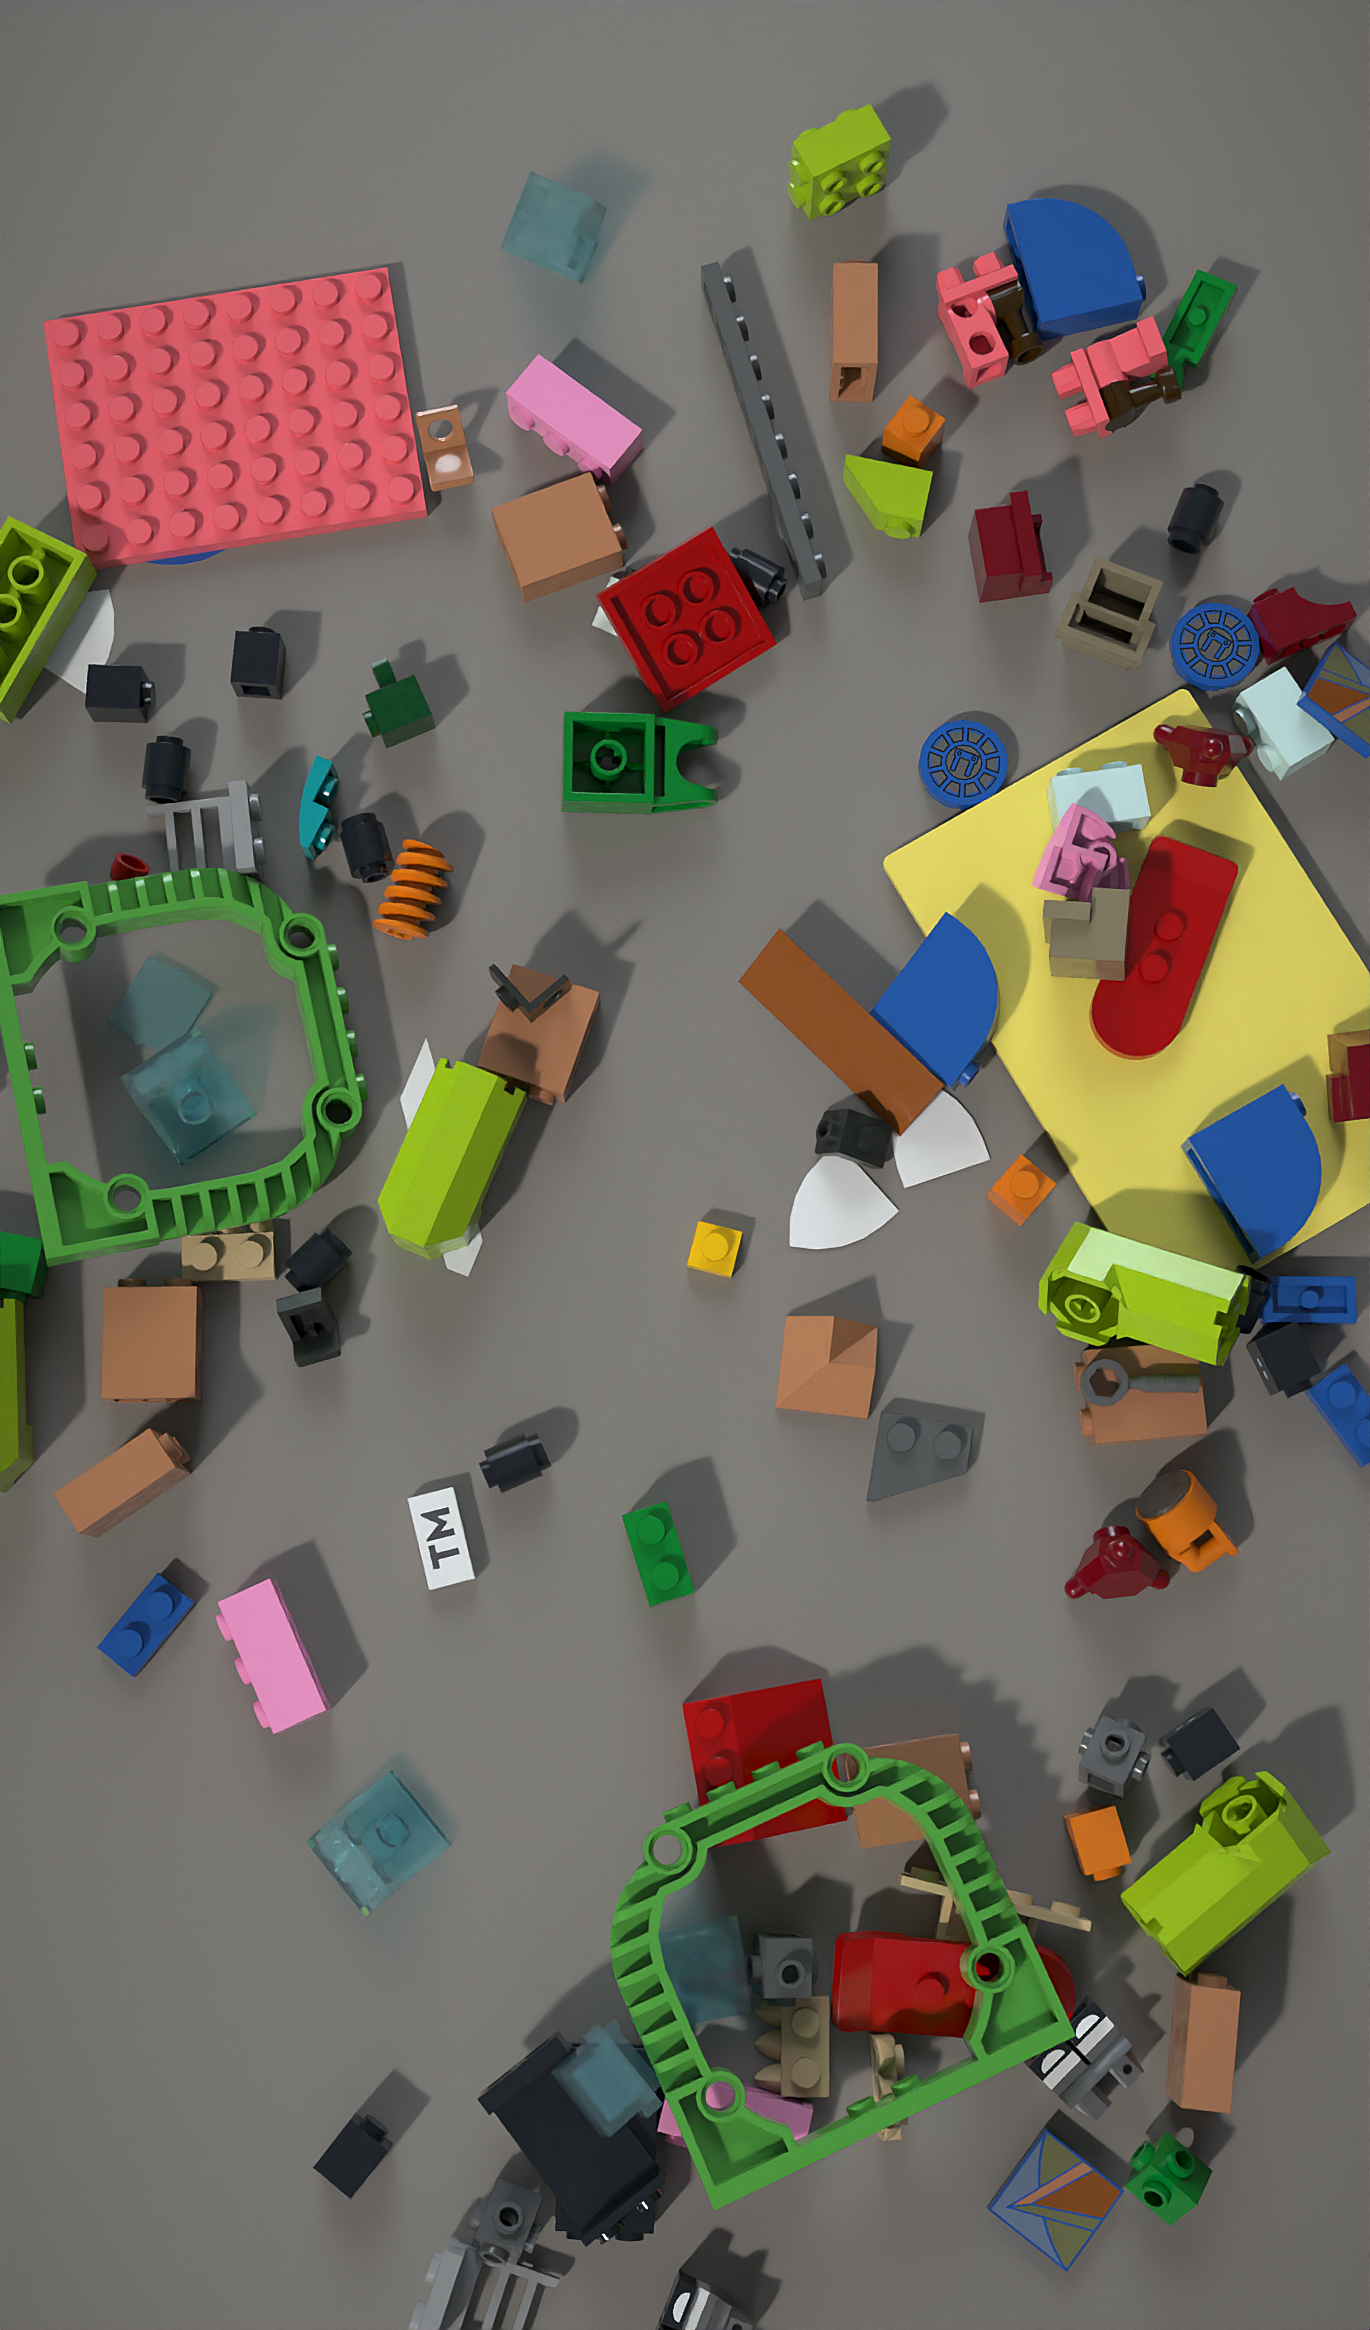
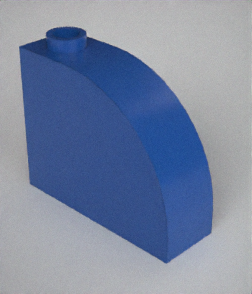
(1071, 267)
(944, 1003)
(1260, 1170)

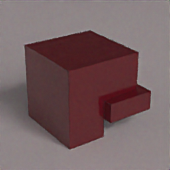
(1008, 551)
(1350, 1085)

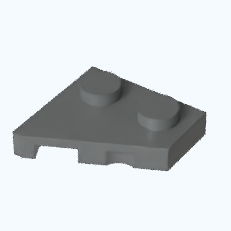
(916, 1454)

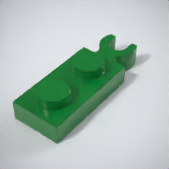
(1196, 322)

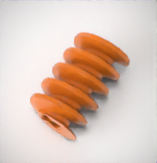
(412, 891)

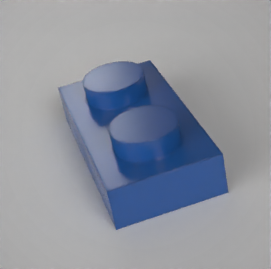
(1311, 1300)
(1345, 1410)
(146, 1625)

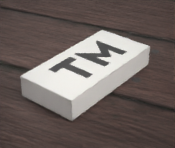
(441, 1538)

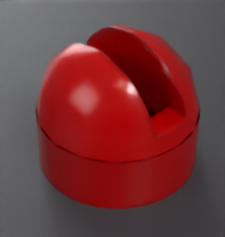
(127, 867)

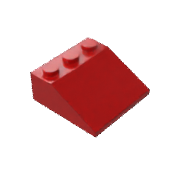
(752, 1729)

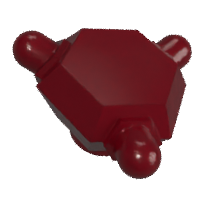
(1203, 751)
(1116, 1567)

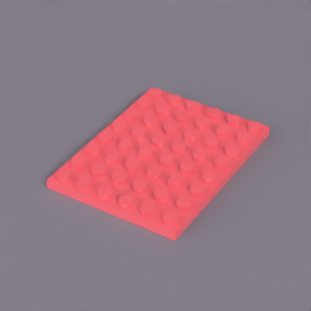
(234, 419)

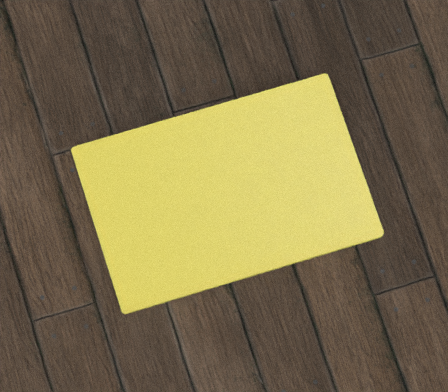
(1256, 1019)

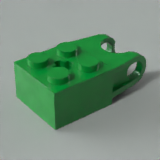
(646, 758)

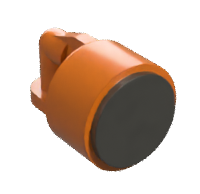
(1178, 1512)

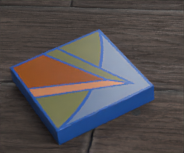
(1340, 697)
(1055, 2199)

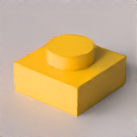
(714, 1249)

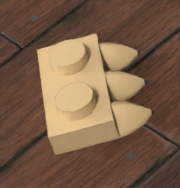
(231, 1255)
(800, 2046)
(886, 2064)

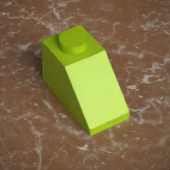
(889, 494)

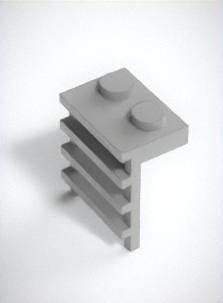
(238, 820)
(453, 2284)

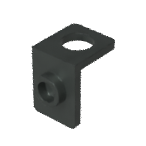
(514, 999)

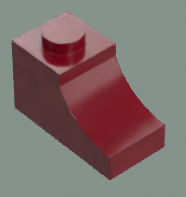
(1294, 624)

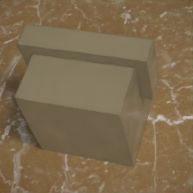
(1111, 615)
(1089, 937)

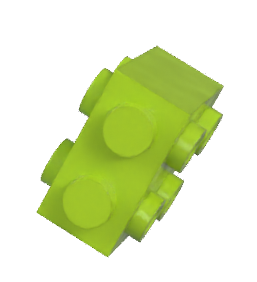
(838, 162)

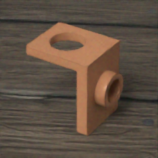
(448, 456)

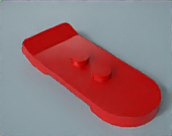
(1169, 937)
(916, 1983)

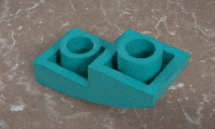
(315, 820)

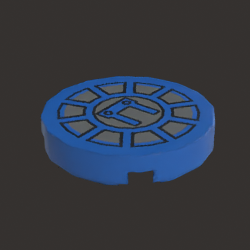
(1214, 646)
(963, 764)

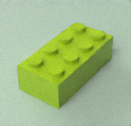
(38, 598)

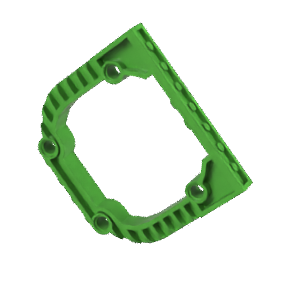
(78, 1211)
(1011, 2013)

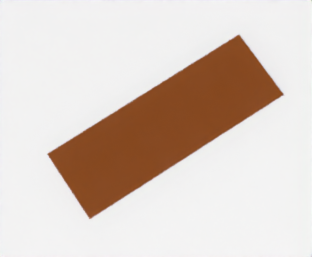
(840, 1032)

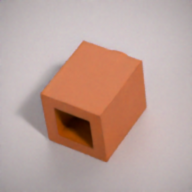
(913, 433)
(1021, 1190)
(1098, 1841)

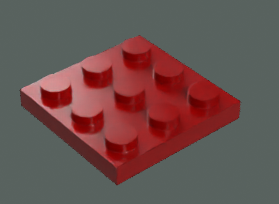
(686, 619)

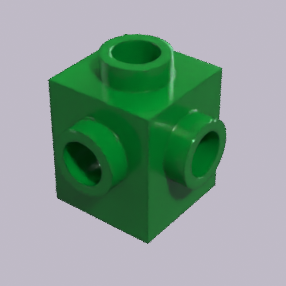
(1167, 2177)

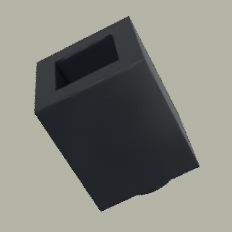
(258, 663)
(119, 693)
(1284, 1361)
(1197, 1745)
(354, 2153)

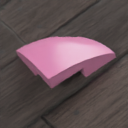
(1081, 857)

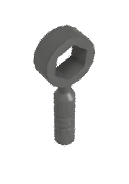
(1147, 1383)

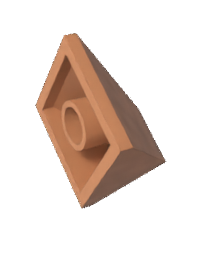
(827, 1366)

